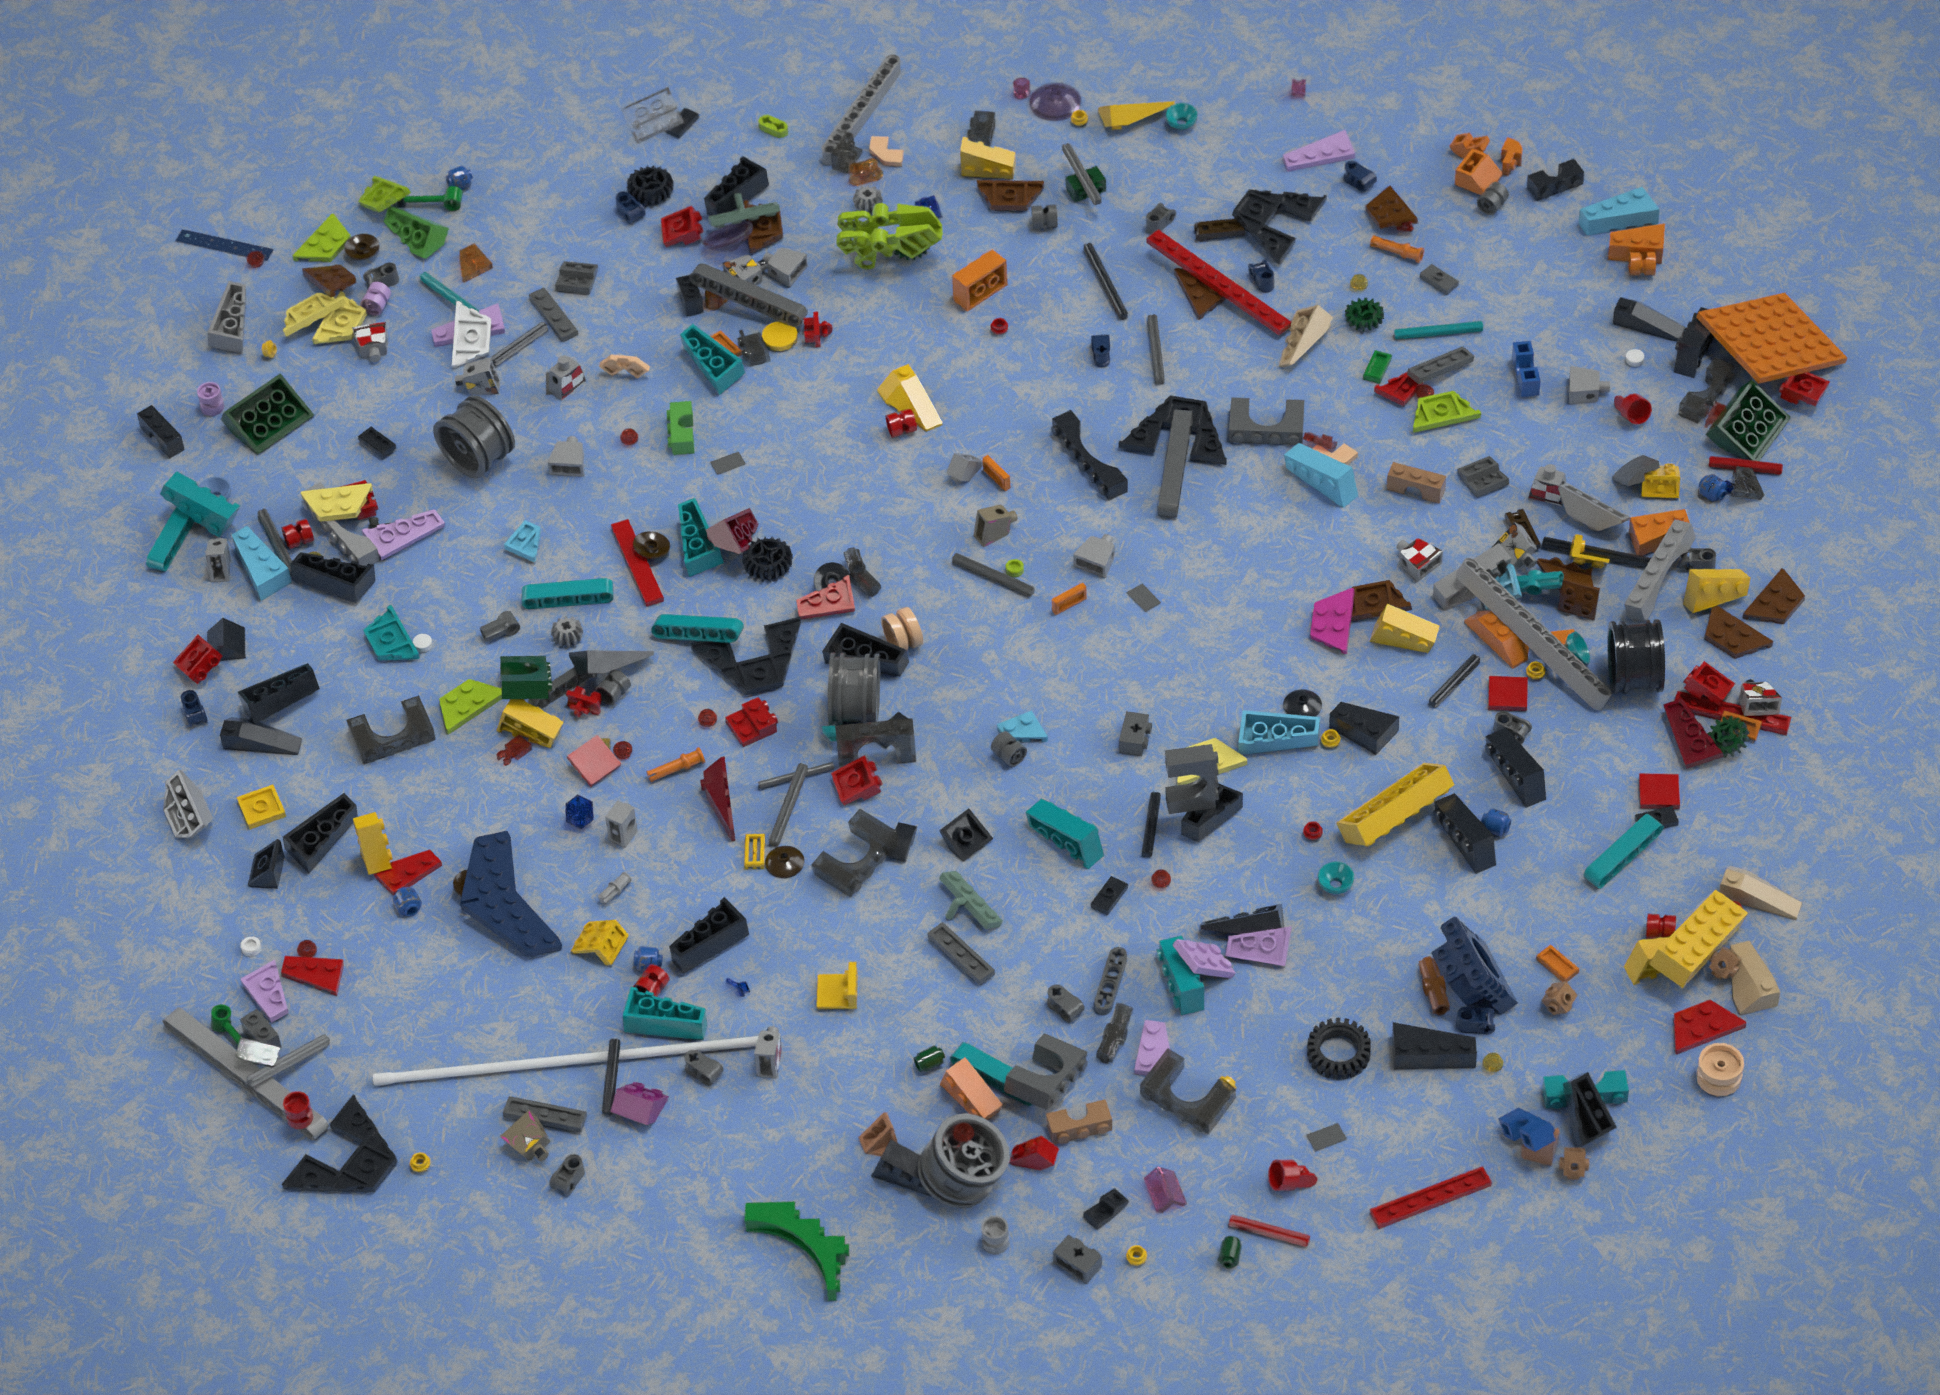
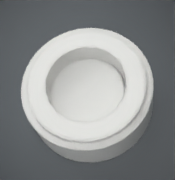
(1634, 358)
(422, 642)
(250, 946)

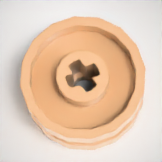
(902, 629)
(1720, 1069)

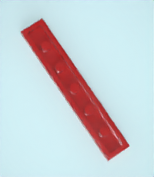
(637, 564)
(1704, 707)
(1430, 1197)

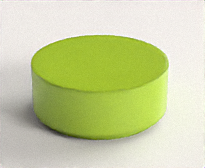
(1014, 568)

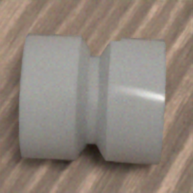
(995, 1234)

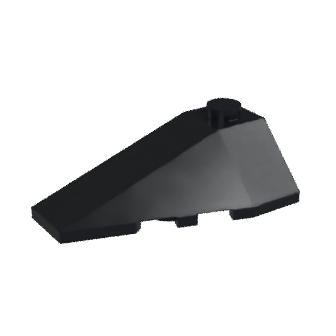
(1642, 318)
(244, 735)
(1261, 920)

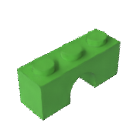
(681, 438)

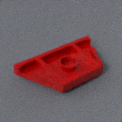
(1703, 1024)

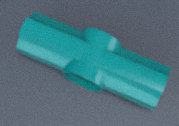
(1537, 581)

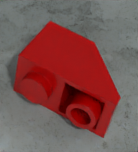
(1034, 1154)

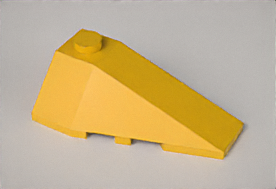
(1125, 114)
(905, 391)

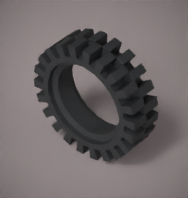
(1336, 1068)

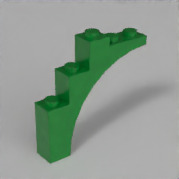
(784, 1221)

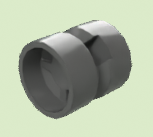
(1492, 198)
(1044, 216)
(613, 686)
(1008, 749)

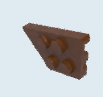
(1009, 193)
(1389, 209)
(765, 230)
(330, 278)
(1198, 294)
(1373, 597)
(1777, 600)
(1733, 635)

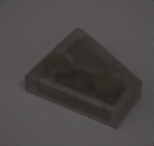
(1746, 484)

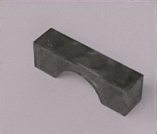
(1697, 404)

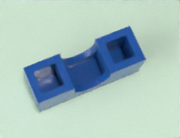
(1526, 373)
(1532, 1129)

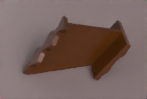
(1577, 591)

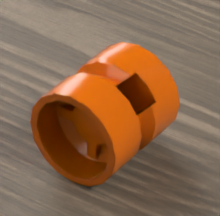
(1642, 263)

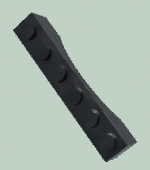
(1107, 478)

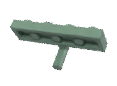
(737, 216)
(970, 899)

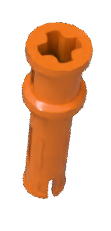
(1404, 250)
(684, 762)

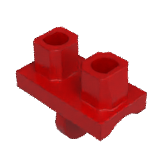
(819, 329)
(583, 704)

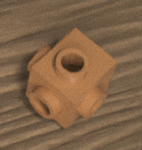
(1731, 960)
(1559, 998)
(1574, 1155)

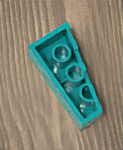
(712, 358)
(200, 503)
(697, 549)
(1066, 831)
(1182, 981)
(663, 1017)

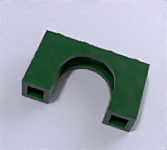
(525, 677)

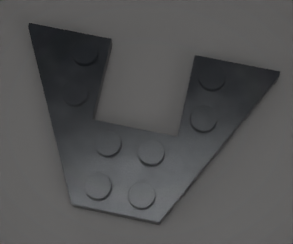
(1259, 207)
(1206, 443)
(759, 672)
(363, 1169)

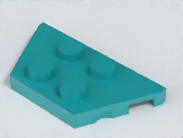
(389, 638)

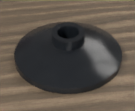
(827, 572)
(1302, 703)

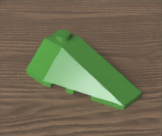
(416, 232)

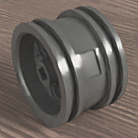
(474, 436)
(853, 689)
(963, 1171)

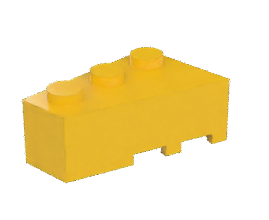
(985, 161)
(530, 722)
(1639, 961)

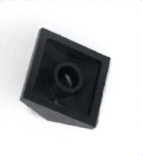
(965, 835)

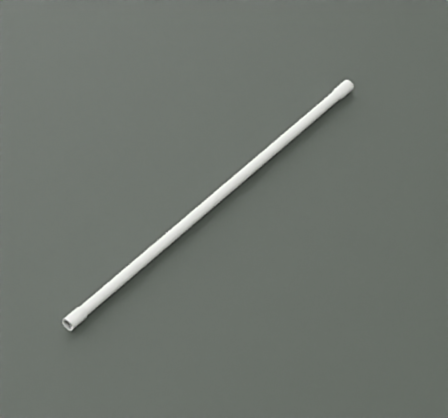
(390, 1078)

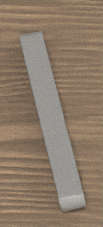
(864, 104)

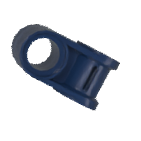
(1359, 176)
(629, 207)
(1262, 275)
(1101, 349)
(192, 708)
(1475, 1020)

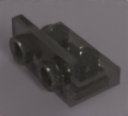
(845, 153)
(753, 348)
(257, 1052)

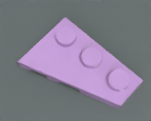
(267, 991)
(1152, 1046)

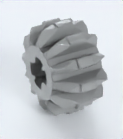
(866, 198)
(566, 631)

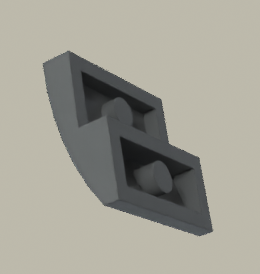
(576, 277)
(1634, 470)
(1483, 476)

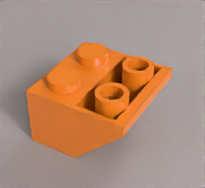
(1477, 172)

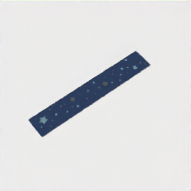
(221, 244)

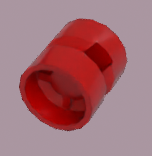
(901, 422)
(297, 533)
(1659, 926)
(652, 980)
(298, 1110)

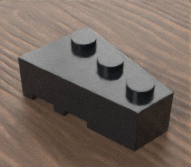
(1364, 725)
(1200, 823)
(1586, 1110)
(899, 1167)

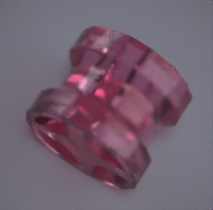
(1298, 87)
(1021, 88)

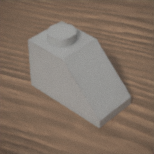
(963, 467)

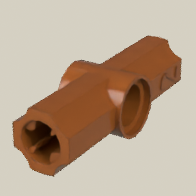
(1434, 986)

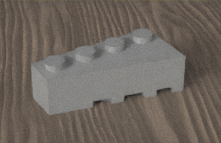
(229, 320)
(1452, 592)

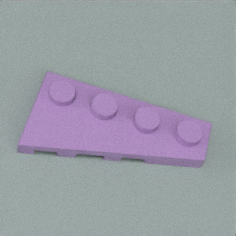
(1325, 151)
(444, 334)
(403, 533)

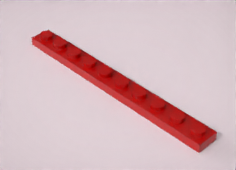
(1218, 282)

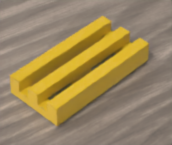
(754, 864)

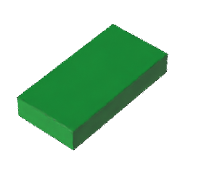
(1377, 366)

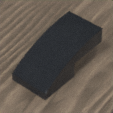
(906, 835)
(1107, 1208)

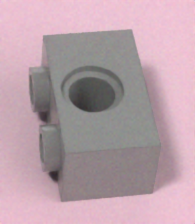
(621, 823)

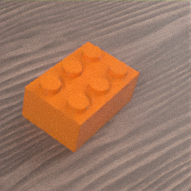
(979, 280)

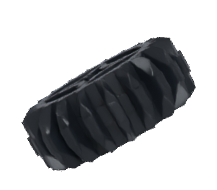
(650, 185)
(767, 558)

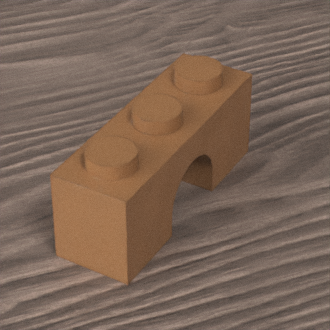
(1429, 483)
(1064, 1129)

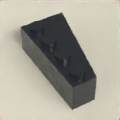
(744, 178)
(1692, 347)
(333, 576)
(858, 643)
(278, 692)
(1517, 766)
(320, 832)
(1466, 832)
(709, 936)
(1431, 1048)

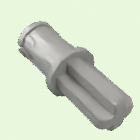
(614, 888)

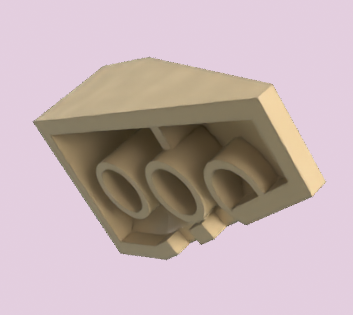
(1306, 329)
(1757, 893)
(1753, 983)

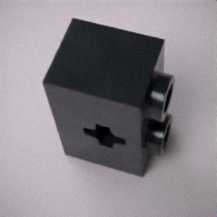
(689, 296)

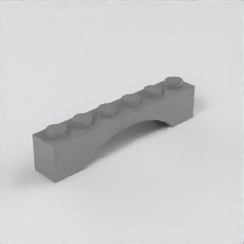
(355, 546)
(1644, 594)

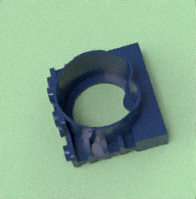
(1471, 968)

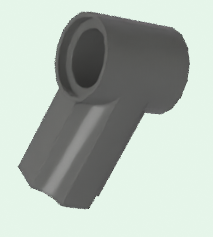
(505, 624)

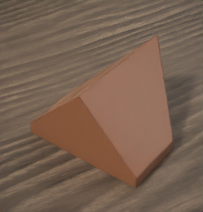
(878, 1135)
(1544, 1155)

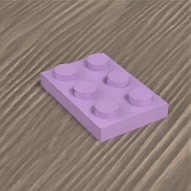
(1204, 958)

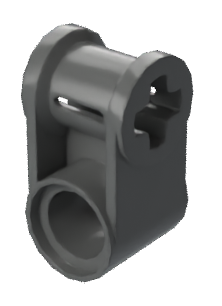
(1159, 218)
(384, 274)
(1698, 559)
(1513, 724)
(1064, 1003)
(702, 1067)
(567, 1177)

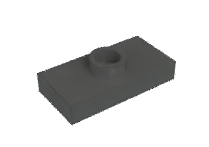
(1439, 279)

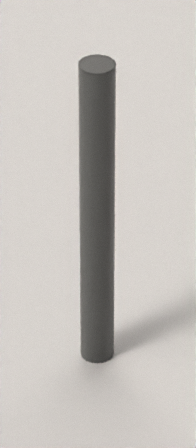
(788, 777)

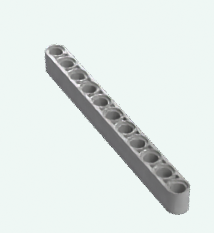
(1533, 634)
(223, 1057)

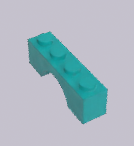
(1612, 1089)

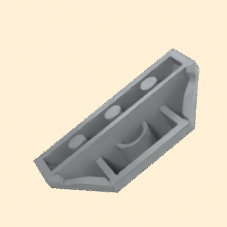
(1589, 509)
(185, 806)

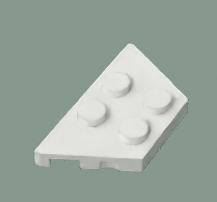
(470, 335)

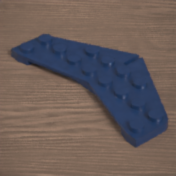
(493, 901)

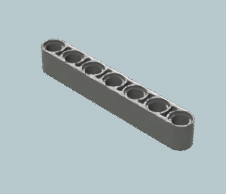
(748, 294)
(1175, 463)

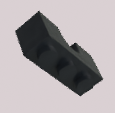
(1544, 186)
(156, 425)

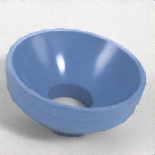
(218, 486)

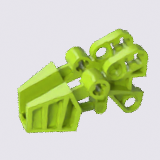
(915, 234)

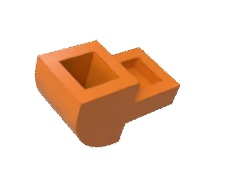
(1465, 142)
(1511, 155)

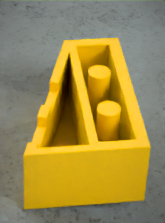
(1713, 587)
(1404, 630)
(373, 843)

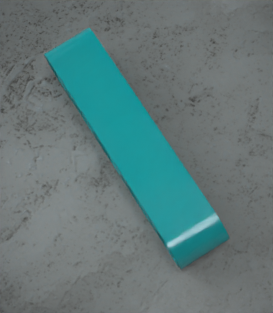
(169, 540)
(567, 593)
(697, 628)
(1623, 851)
(989, 1068)

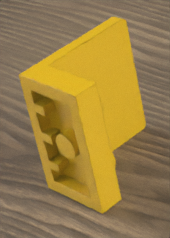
(1662, 482)
(1578, 547)
(603, 938)
(838, 990)

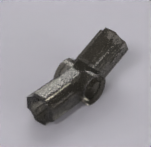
(859, 574)
(1114, 1033)

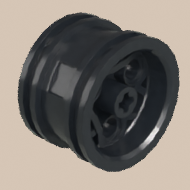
(1636, 656)

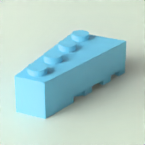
(1619, 212)
(1323, 473)
(261, 564)
(1276, 732)

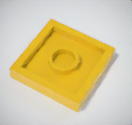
(261, 806)

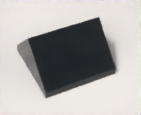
(228, 639)
(267, 866)

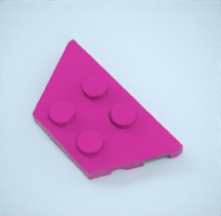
(1333, 620)

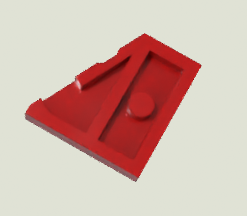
(1398, 389)

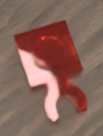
(1714, 413)
(1324, 440)
(515, 749)

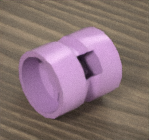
(375, 298)
(210, 398)

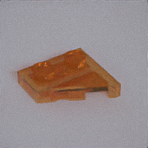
(473, 262)

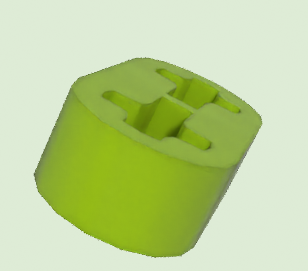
(773, 126)

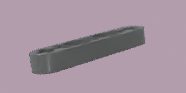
(560, 687)
(1108, 980)

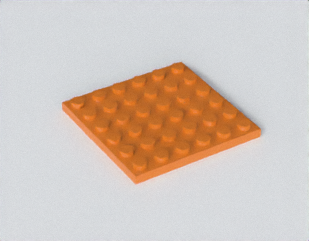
(1771, 337)

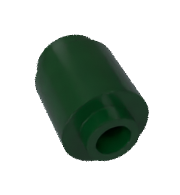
(929, 1058)
(1230, 1252)

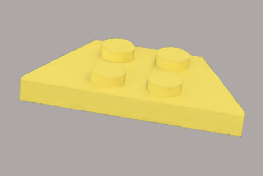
(310, 310)
(339, 323)
(337, 502)
(1228, 760)

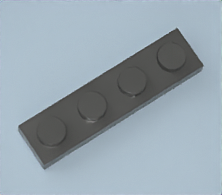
(553, 314)
(1440, 365)
(961, 953)
(547, 1114)

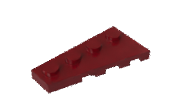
(1692, 740)

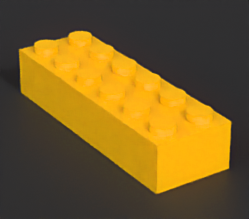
(1395, 804)
(1698, 938)

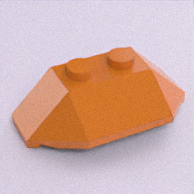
(1499, 637)

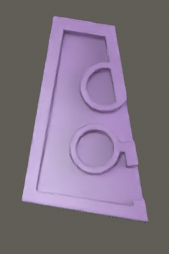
(1261, 946)

